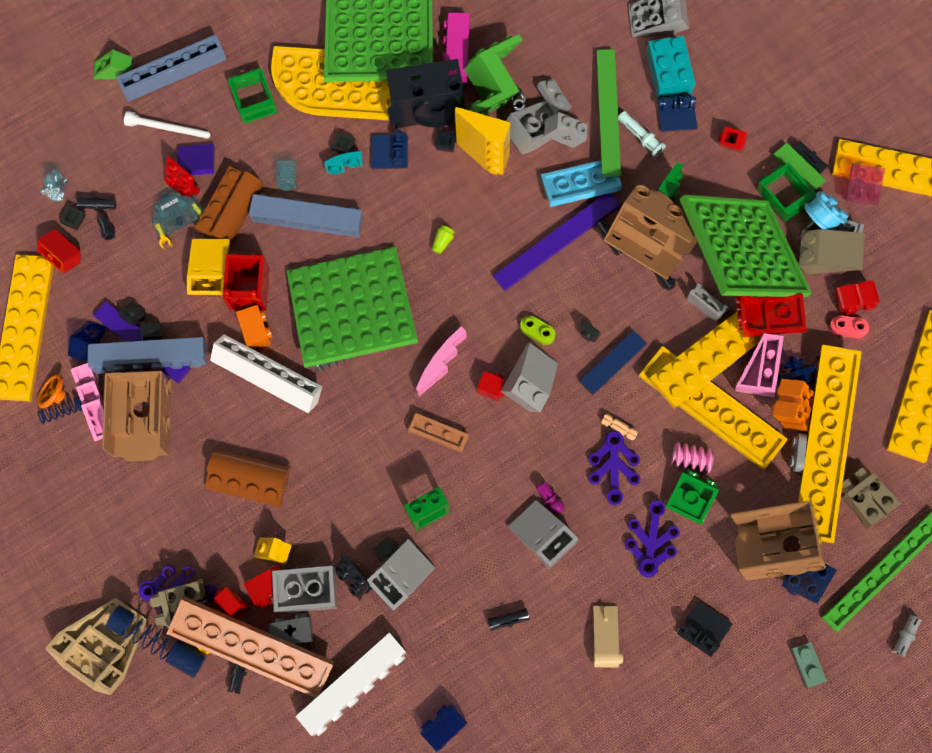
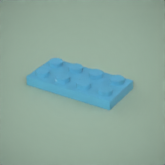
(578, 183)

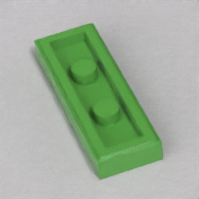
(805, 170)

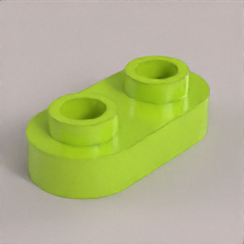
(535, 332)

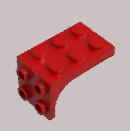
(771, 315)

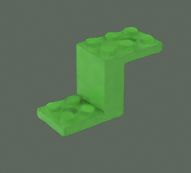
(491, 76)

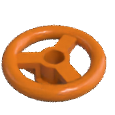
(51, 391)

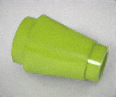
(442, 239)

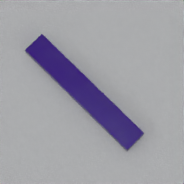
(109, 317)

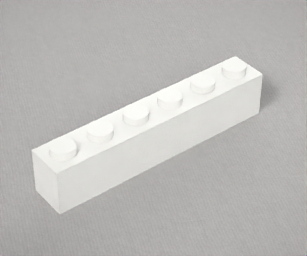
(266, 373)
(350, 685)

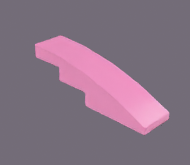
(437, 367)
(90, 398)

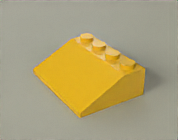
(483, 139)

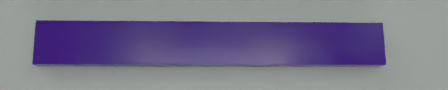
(556, 241)

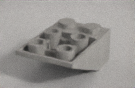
(658, 17)
(543, 534)
(400, 575)

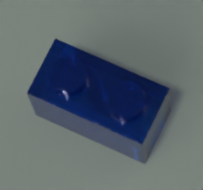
(443, 727)

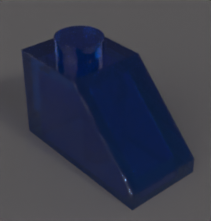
(87, 334)

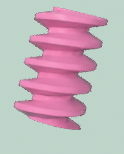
(692, 457)

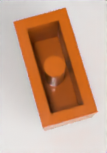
(253, 327)

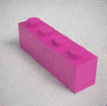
(457, 41)

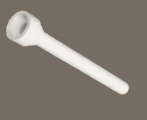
(132, 119)

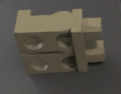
(869, 498)
(171, 598)

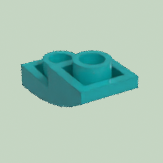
(337, 164)

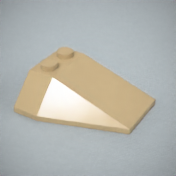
(95, 652)

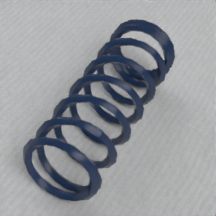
(77, 401)

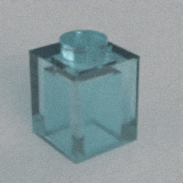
(287, 175)

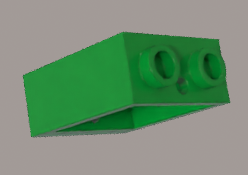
(257, 110)
(797, 182)
(425, 513)

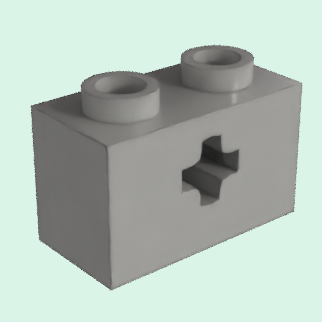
(565, 130)

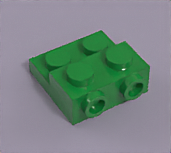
(672, 182)
(693, 496)

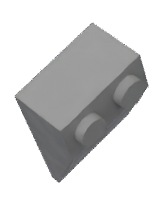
(528, 127)
(531, 379)
(305, 589)

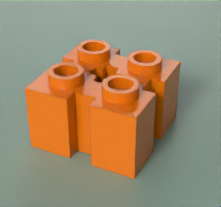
(793, 405)

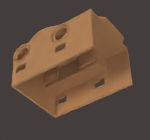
(662, 241)
(131, 435)
(762, 538)

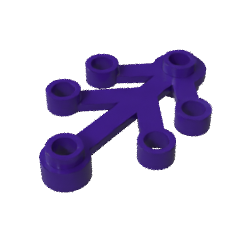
(614, 464)
(651, 543)
(154, 585)

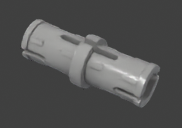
(907, 635)

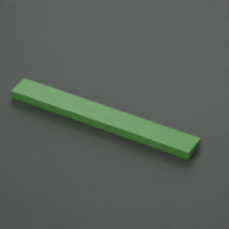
(608, 113)
(880, 574)

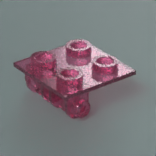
(865, 184)

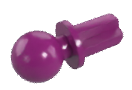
(556, 505)

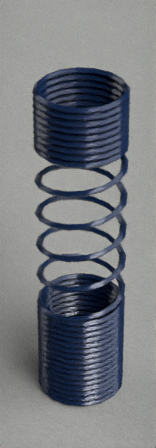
(179, 656)

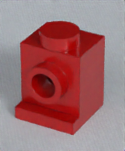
(727, 134)

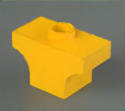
(272, 550)

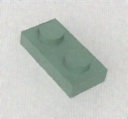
(808, 665)

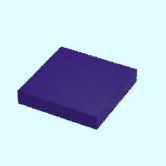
(197, 158)

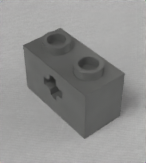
(302, 624)

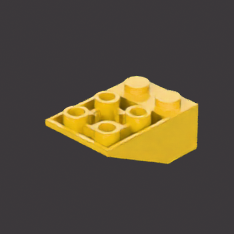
(207, 266)

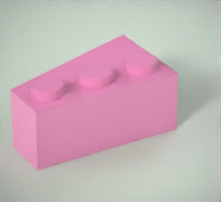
(762, 370)

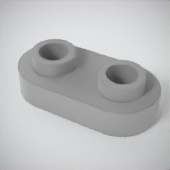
(799, 445)

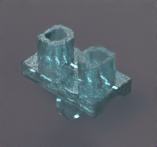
(54, 185)

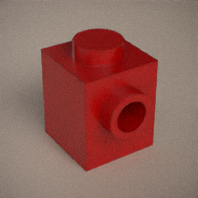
(491, 385)

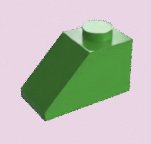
(112, 65)

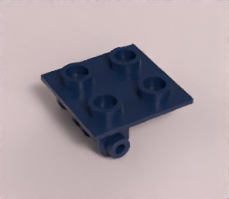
(677, 113)
(389, 151)
(810, 584)

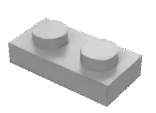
(554, 96)

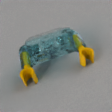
(173, 214)

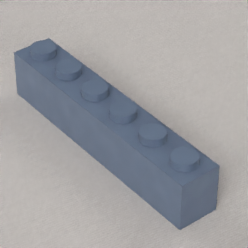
(171, 68)
(306, 215)
(147, 354)

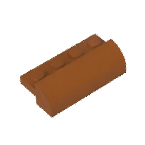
(229, 205)
(247, 477)

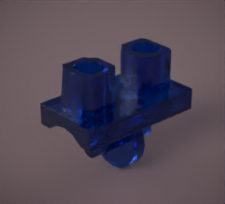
(805, 372)

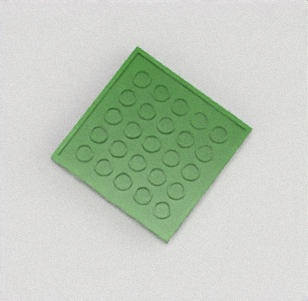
(376, 36)
(744, 247)
(351, 307)

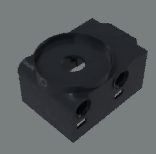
(427, 100)

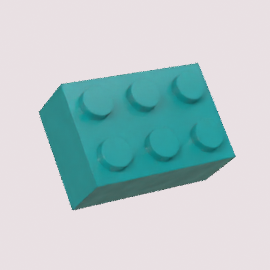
(670, 67)

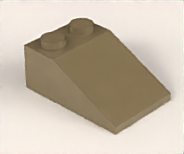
(831, 251)

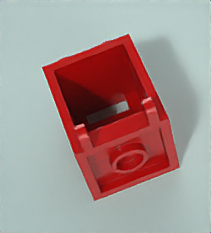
(245, 292)

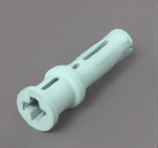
(647, 139)

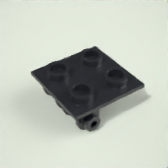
(348, 572)
(704, 629)

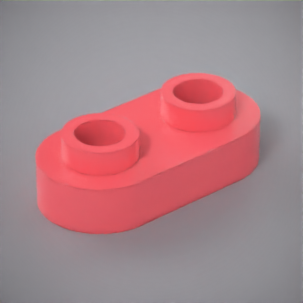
(849, 327)

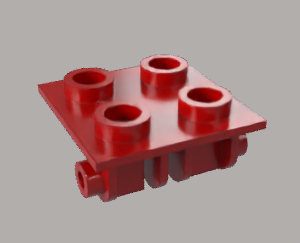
(180, 179)

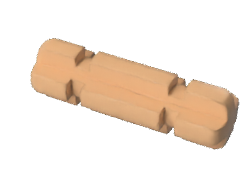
(619, 426)

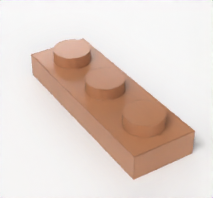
(438, 433)

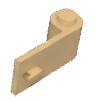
(606, 637)

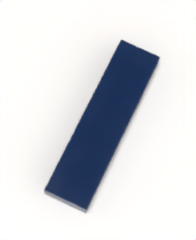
(613, 363)

